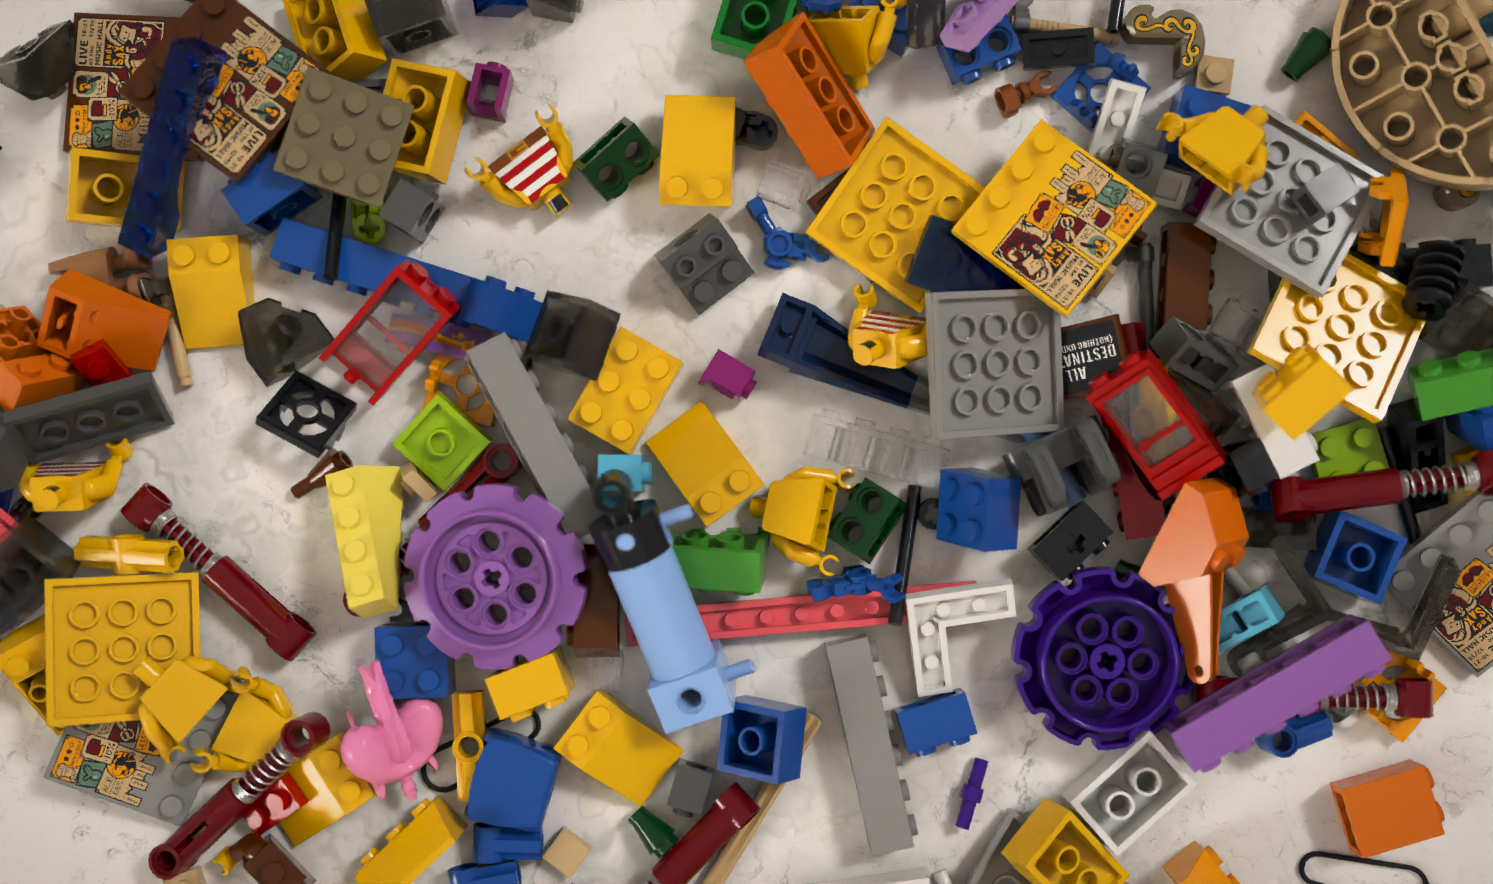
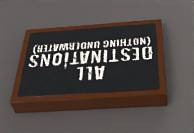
(1089, 350)

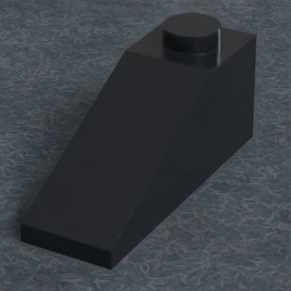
(1418, 446)

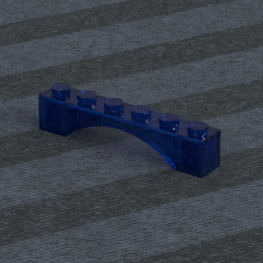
(184, 90)

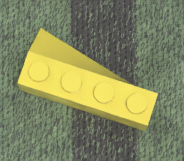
(368, 533)

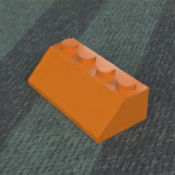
(810, 96)

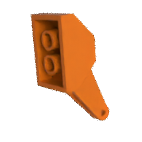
(1189, 558)

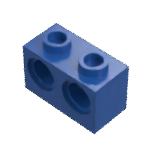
(982, 55)

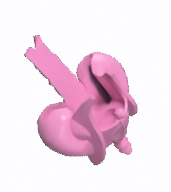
(400, 742)

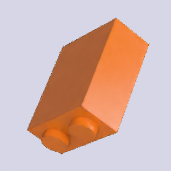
(1388, 808)

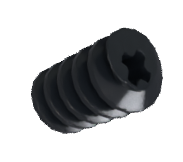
(1433, 280)

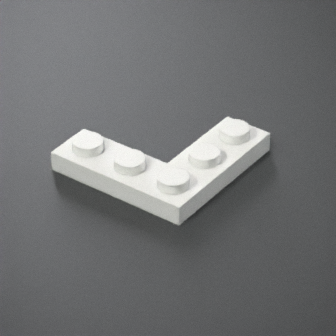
(1118, 120)
(935, 610)

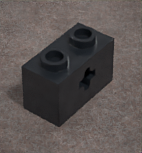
(1052, 544)

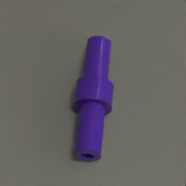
(971, 793)

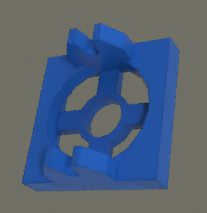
(1084, 111)

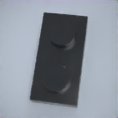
(1058, 49)

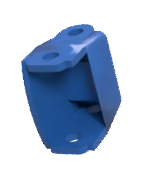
(513, 781)

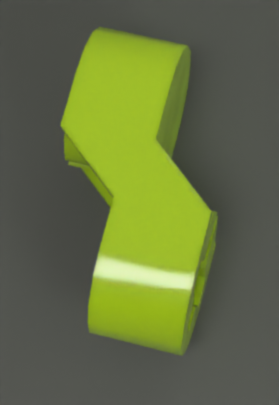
(367, 224)

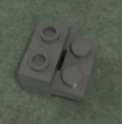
(704, 263)

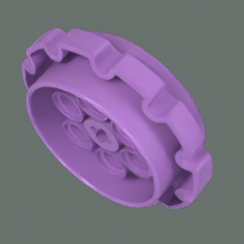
(462, 526)

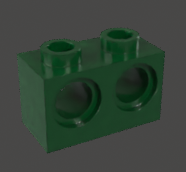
(611, 152)
(875, 525)

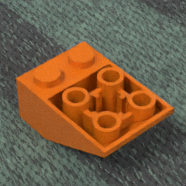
(88, 310)
(26, 370)

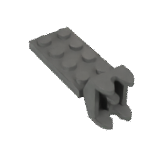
(79, 423)

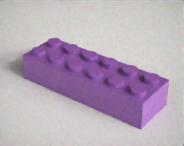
(1277, 691)

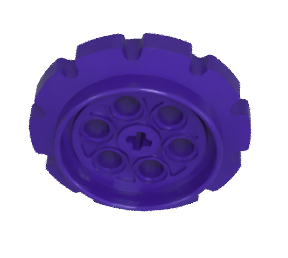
(1056, 625)

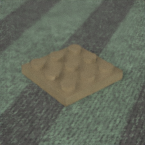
(343, 138)

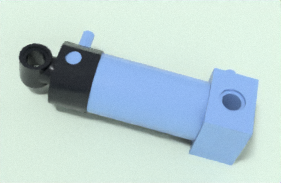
(687, 670)

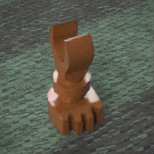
(1010, 98)

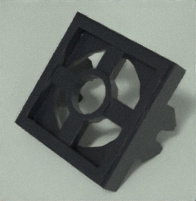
(299, 384)

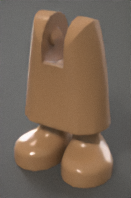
(105, 262)

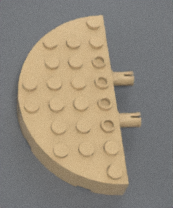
(1419, 86)

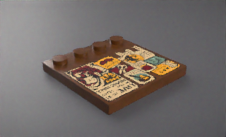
(105, 57)
(253, 90)

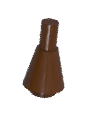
(329, 463)

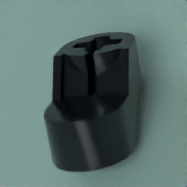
(760, 131)

